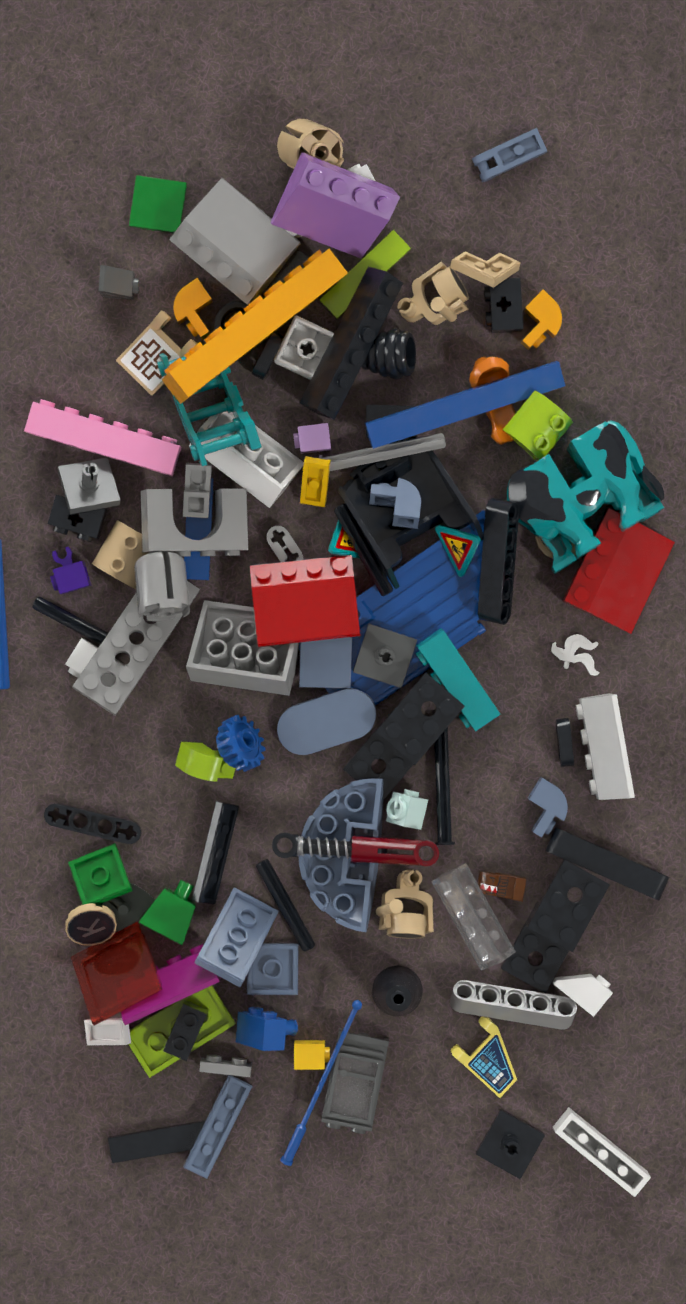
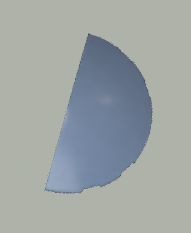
(335, 883)

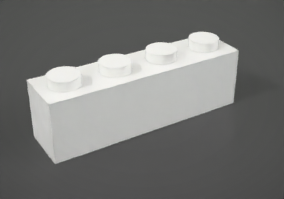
(601, 1152)

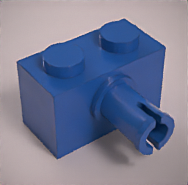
(263, 1029)

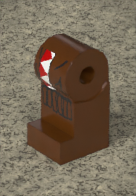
(502, 885)

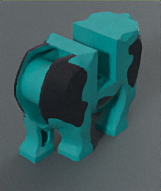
(611, 475)

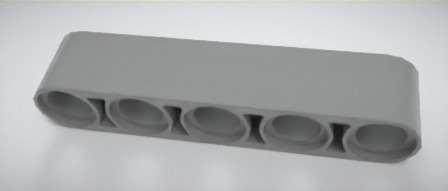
(524, 999)

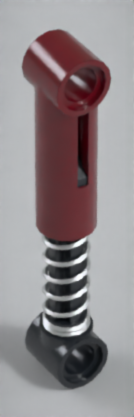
(359, 849)

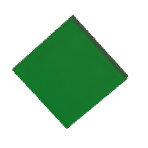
(157, 204)
(100, 875)

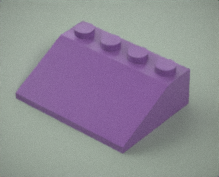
(334, 206)

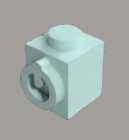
(406, 809)

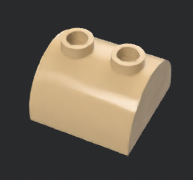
(120, 553)

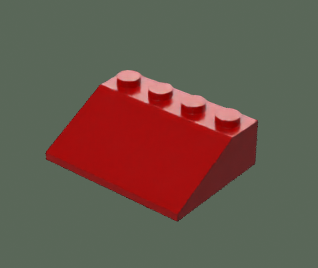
(618, 573)
(304, 600)

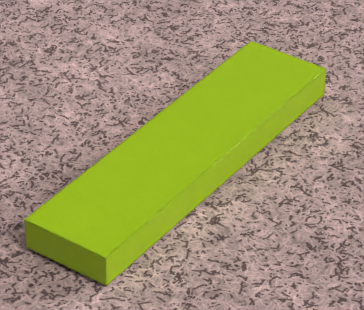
(382, 257)

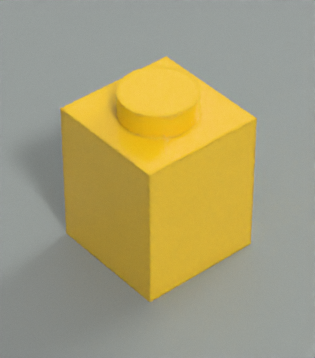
(310, 1054)

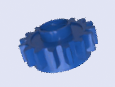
(240, 743)

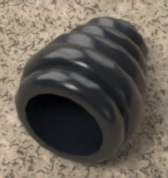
(392, 354)

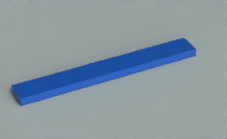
(464, 404)

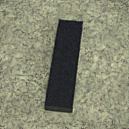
(215, 853)
(154, 1142)

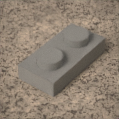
(216, 1065)

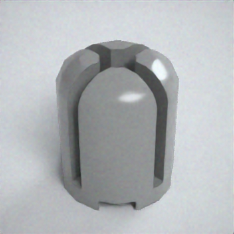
(161, 586)

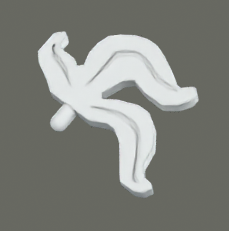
(571, 645)

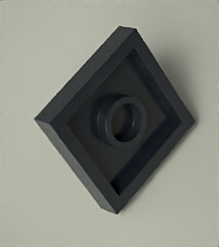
(510, 1144)

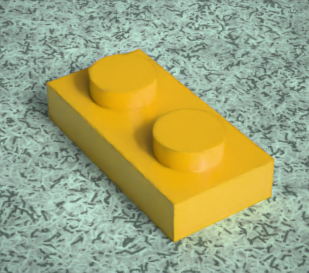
(315, 481)

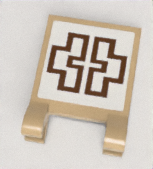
(143, 354)

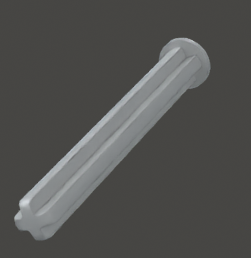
(386, 451)

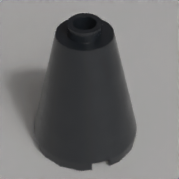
(396, 981)

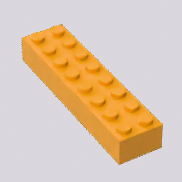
(258, 322)

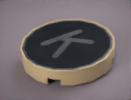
(90, 924)

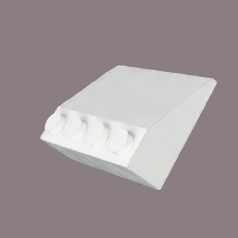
(605, 746)

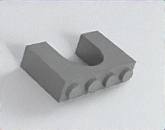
(227, 535)

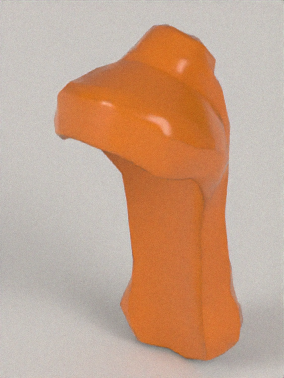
(487, 371)

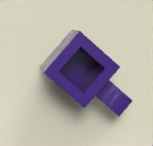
(70, 576)

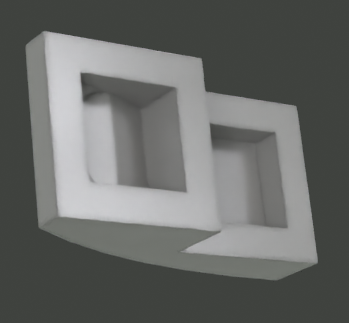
(197, 490)

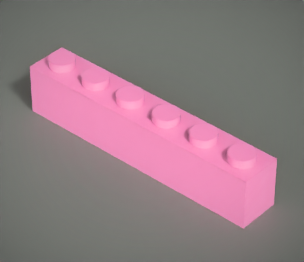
(102, 438)

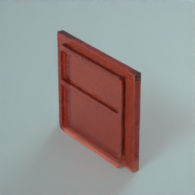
(116, 973)

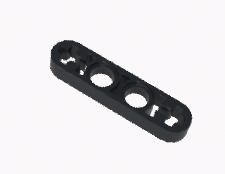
(92, 825)

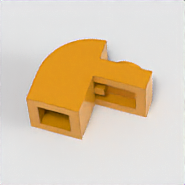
(188, 303)
(547, 315)

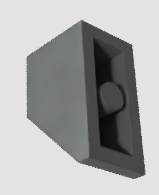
(117, 283)

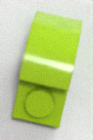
(202, 762)

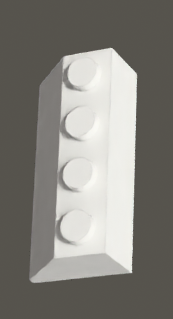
(261, 471)

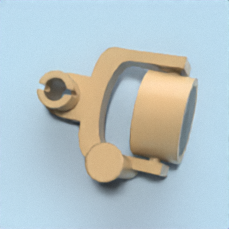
(448, 305)
(406, 924)

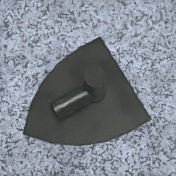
(129, 907)

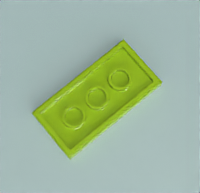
(152, 1034)

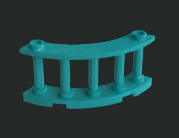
(241, 424)

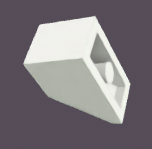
(585, 990)

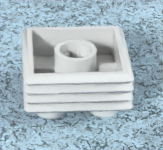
(300, 334)

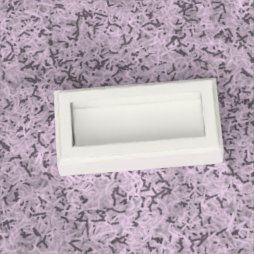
(108, 1032)

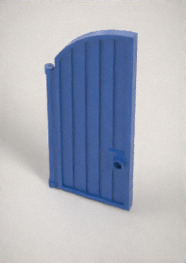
(427, 600)

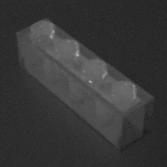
(473, 916)

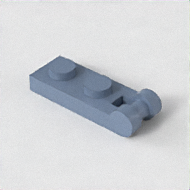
(510, 154)

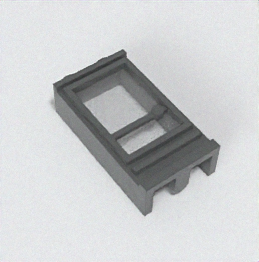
(355, 1082)

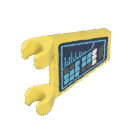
(489, 1060)

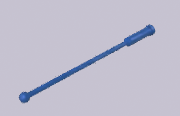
(301, 1128)

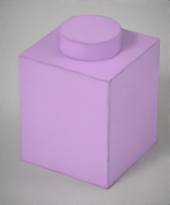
(312, 438)

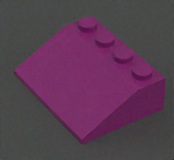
(178, 981)

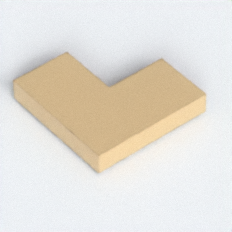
(488, 272)

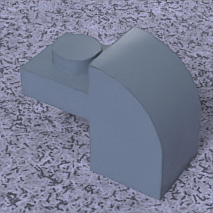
(404, 499)
(553, 803)

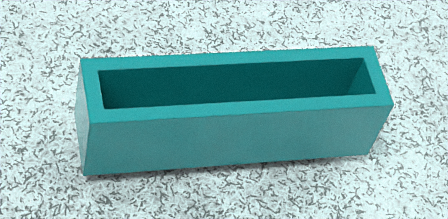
(457, 679)

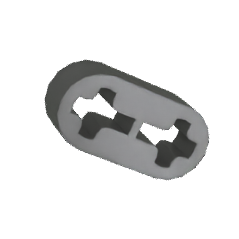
(290, 544)

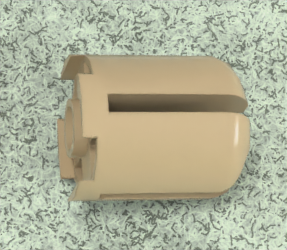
(313, 140)

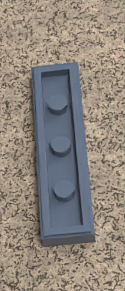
(217, 1126)

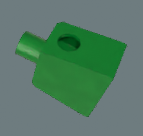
(171, 912)

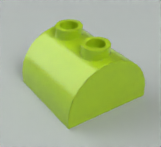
(538, 425)

